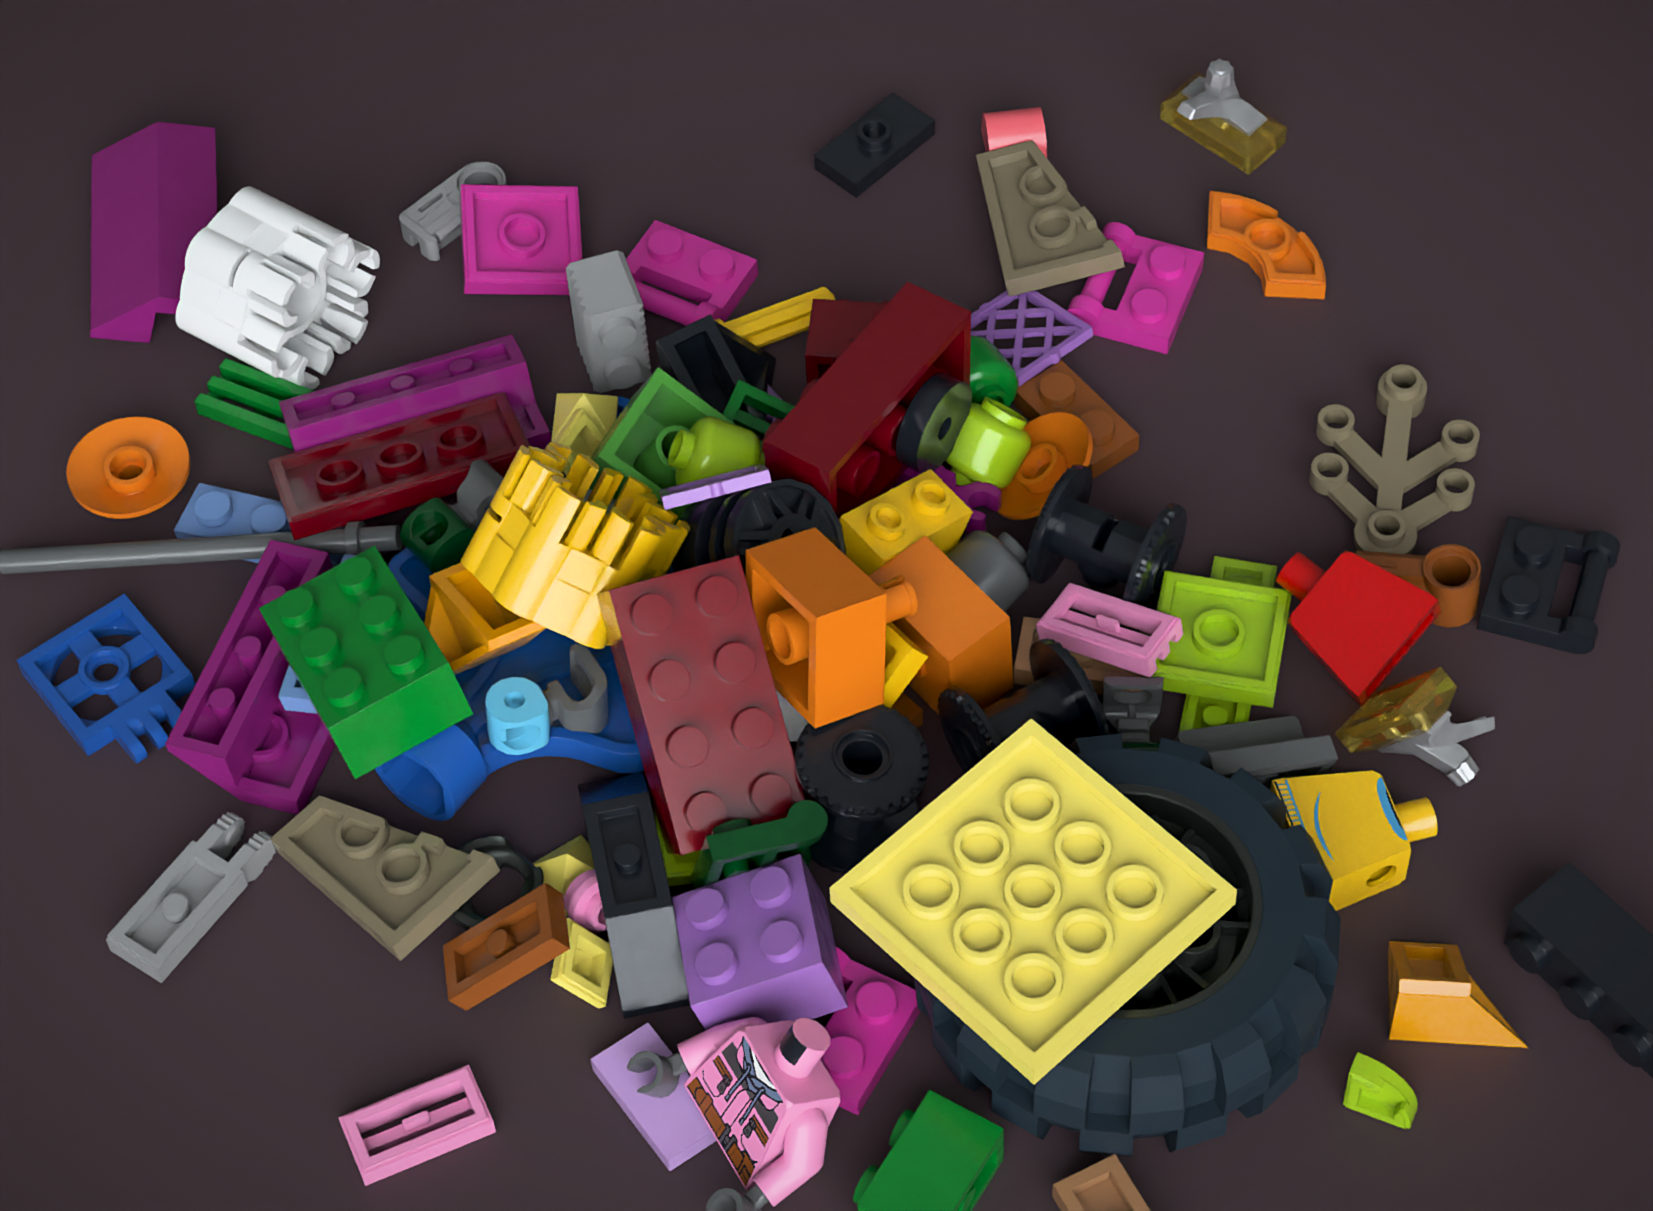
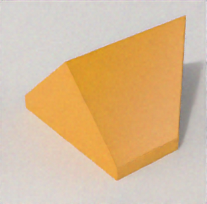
(470, 622)
(1439, 1000)

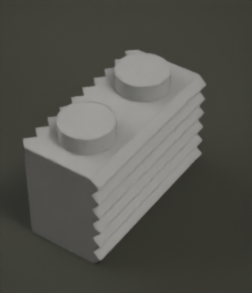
(609, 321)

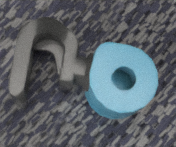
(522, 713)

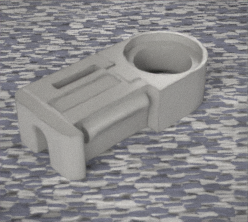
(436, 216)

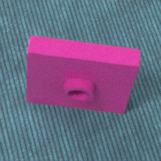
(518, 238)

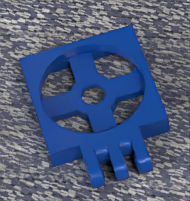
(136, 711)

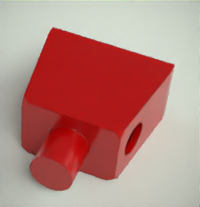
(1356, 618)

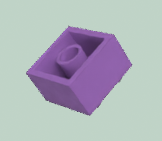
(759, 947)

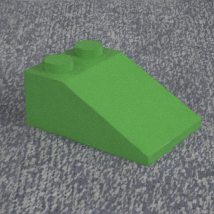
(645, 431)

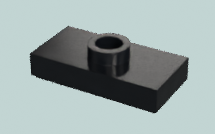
(874, 144)

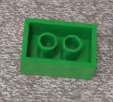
(366, 661)

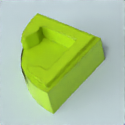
(1379, 1092)

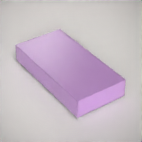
(667, 1123)

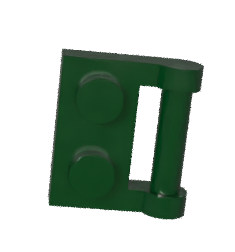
(742, 847)

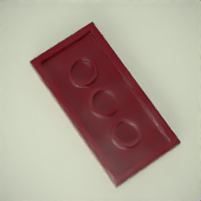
(394, 465)

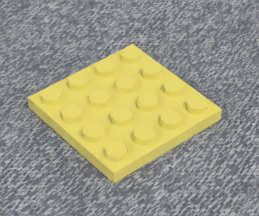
(1032, 899)

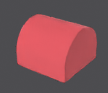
(1013, 127)

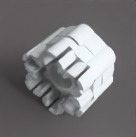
(268, 284)

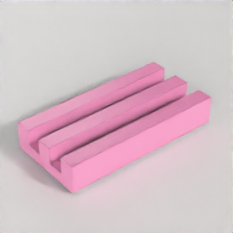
(1103, 636)
(419, 1135)

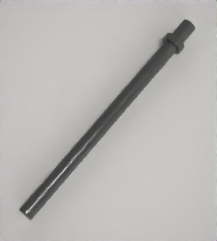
(350, 540)

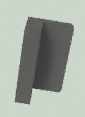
(1264, 749)

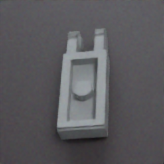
(189, 897)

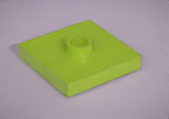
(1228, 638)

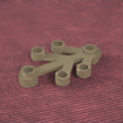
(1392, 472)

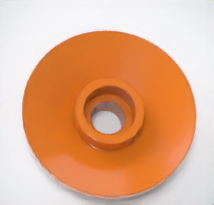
(1056, 445)
(126, 449)

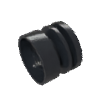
(752, 517)

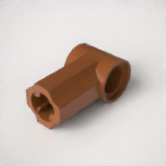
(1434, 574)

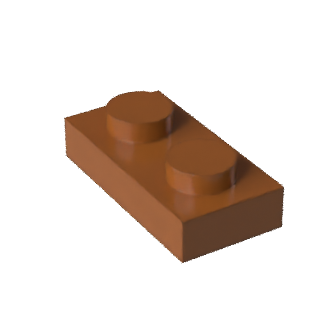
(1064, 391)
(506, 947)

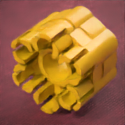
(553, 552)

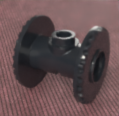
(1102, 545)
(1057, 700)
(865, 779)

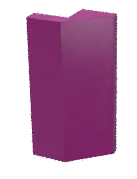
(144, 212)
(416, 391)
(234, 719)

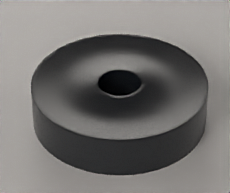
(933, 422)

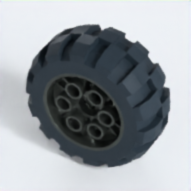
(1254, 983)

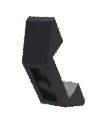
(634, 895)

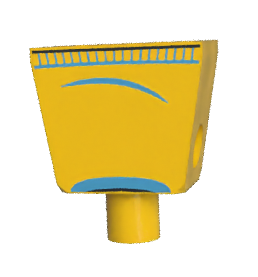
(1356, 829)

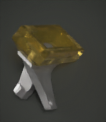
(1221, 121)
(1416, 721)

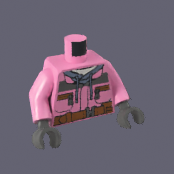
(760, 1098)

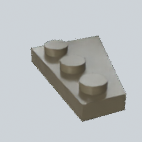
(1039, 224)
(381, 875)

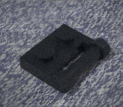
(1527, 579)

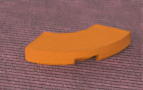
(1271, 247)

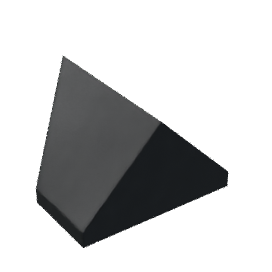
(712, 360)

